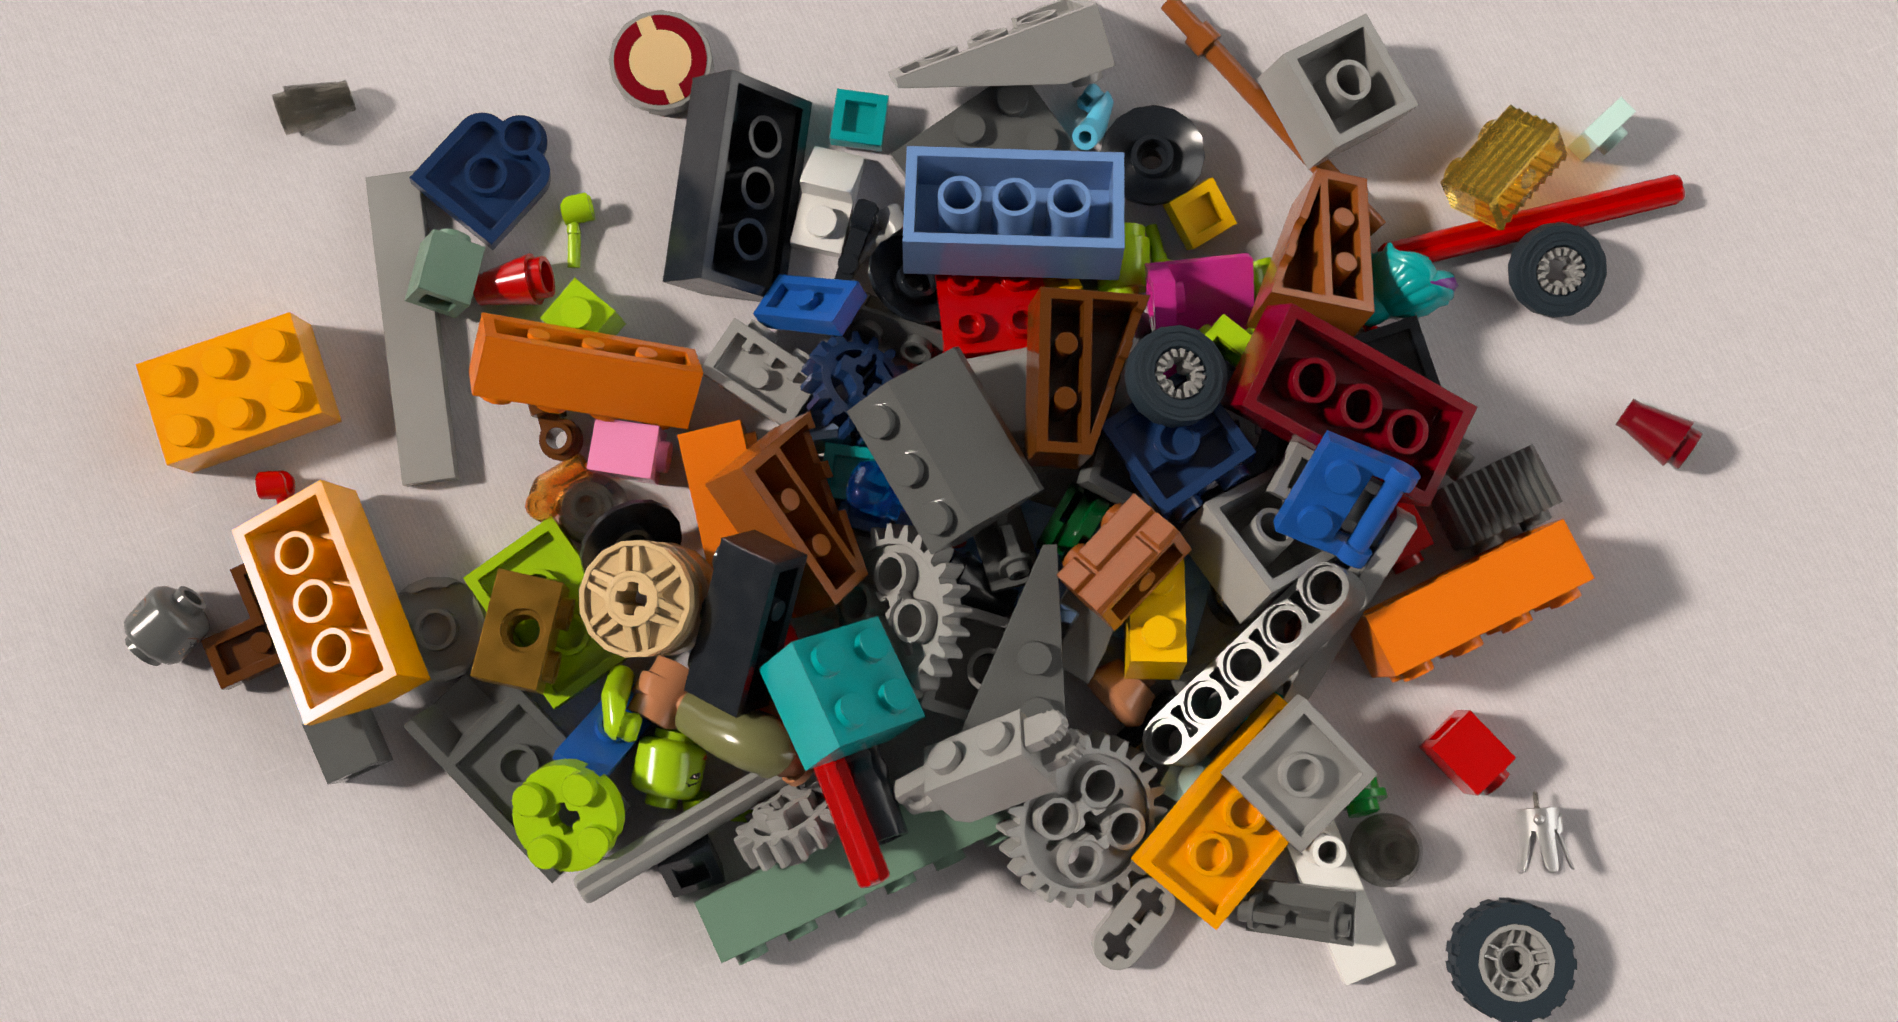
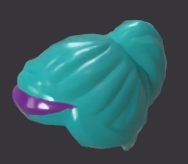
(1407, 285)

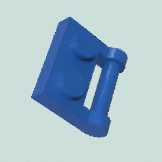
(1331, 488)

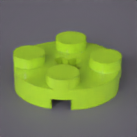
(543, 833)

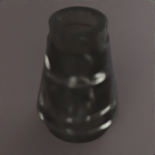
(312, 105)

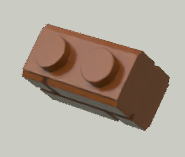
(1123, 560)

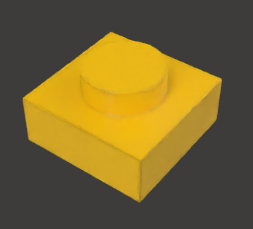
(1200, 214)

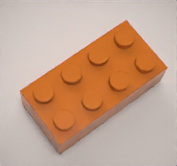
(1471, 599)

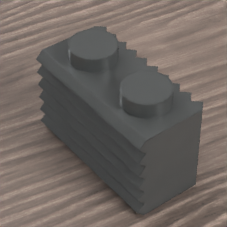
(1495, 499)

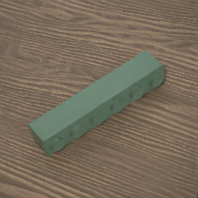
(791, 898)

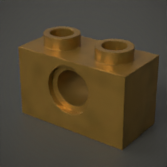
(518, 599)

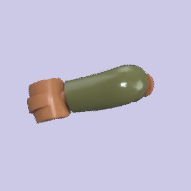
(750, 742)

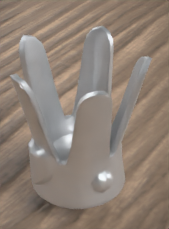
(1544, 822)

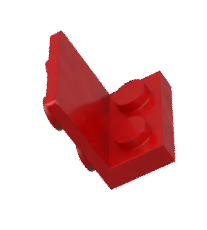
(984, 312)

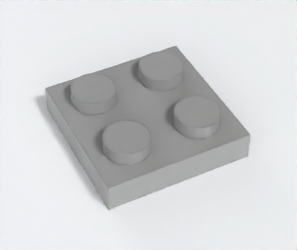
(1299, 773)

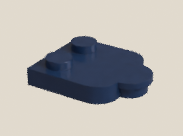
(487, 173)

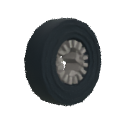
(1583, 272)
(1194, 357)

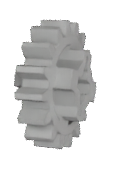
(786, 828)

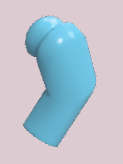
(1094, 126)

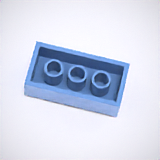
(1013, 213)

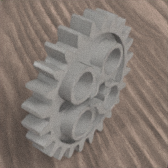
(914, 600)
(1085, 821)

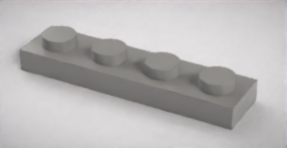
(1385, 552)

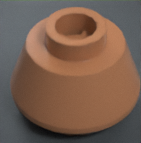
(1124, 698)

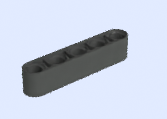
(1278, 661)

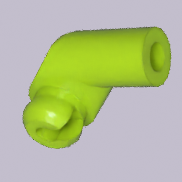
(614, 703)

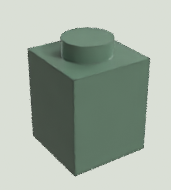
(445, 272)

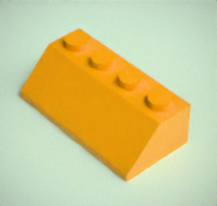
(330, 603)

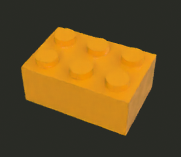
(238, 393)

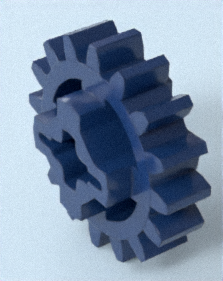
(843, 375)

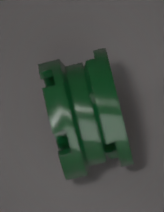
(1081, 520)

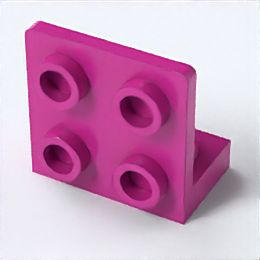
(1199, 292)

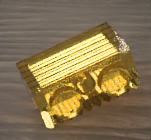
(1504, 167)

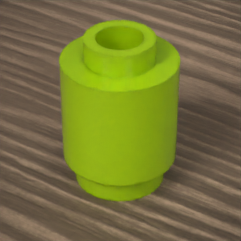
(1133, 263)

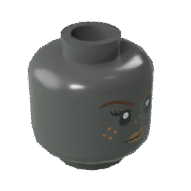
(166, 625)

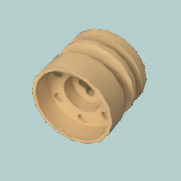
(675, 588)

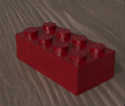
(1314, 378)

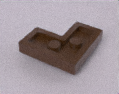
(245, 648)

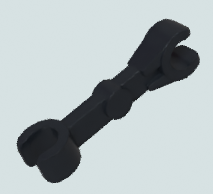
(861, 225)

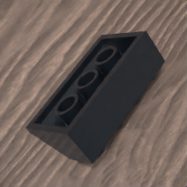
(736, 187)

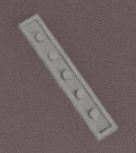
(411, 335)

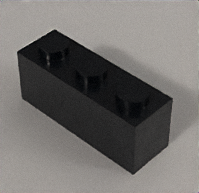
(743, 620)

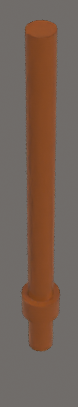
(1204, 40)

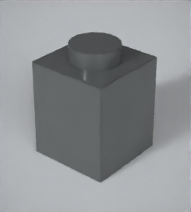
(348, 746)

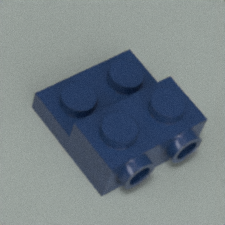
(1180, 462)

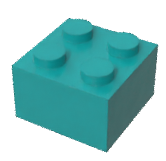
(841, 692)

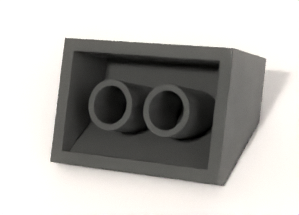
(945, 450)

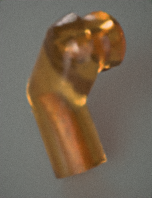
(549, 487)

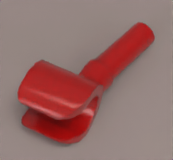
(275, 485)

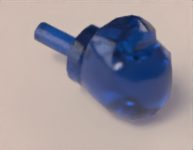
(871, 492)

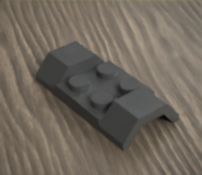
(490, 745)

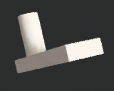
(1329, 865)

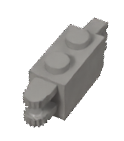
(991, 766)

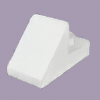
(827, 201)

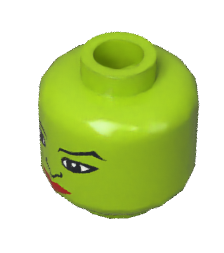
(668, 768)

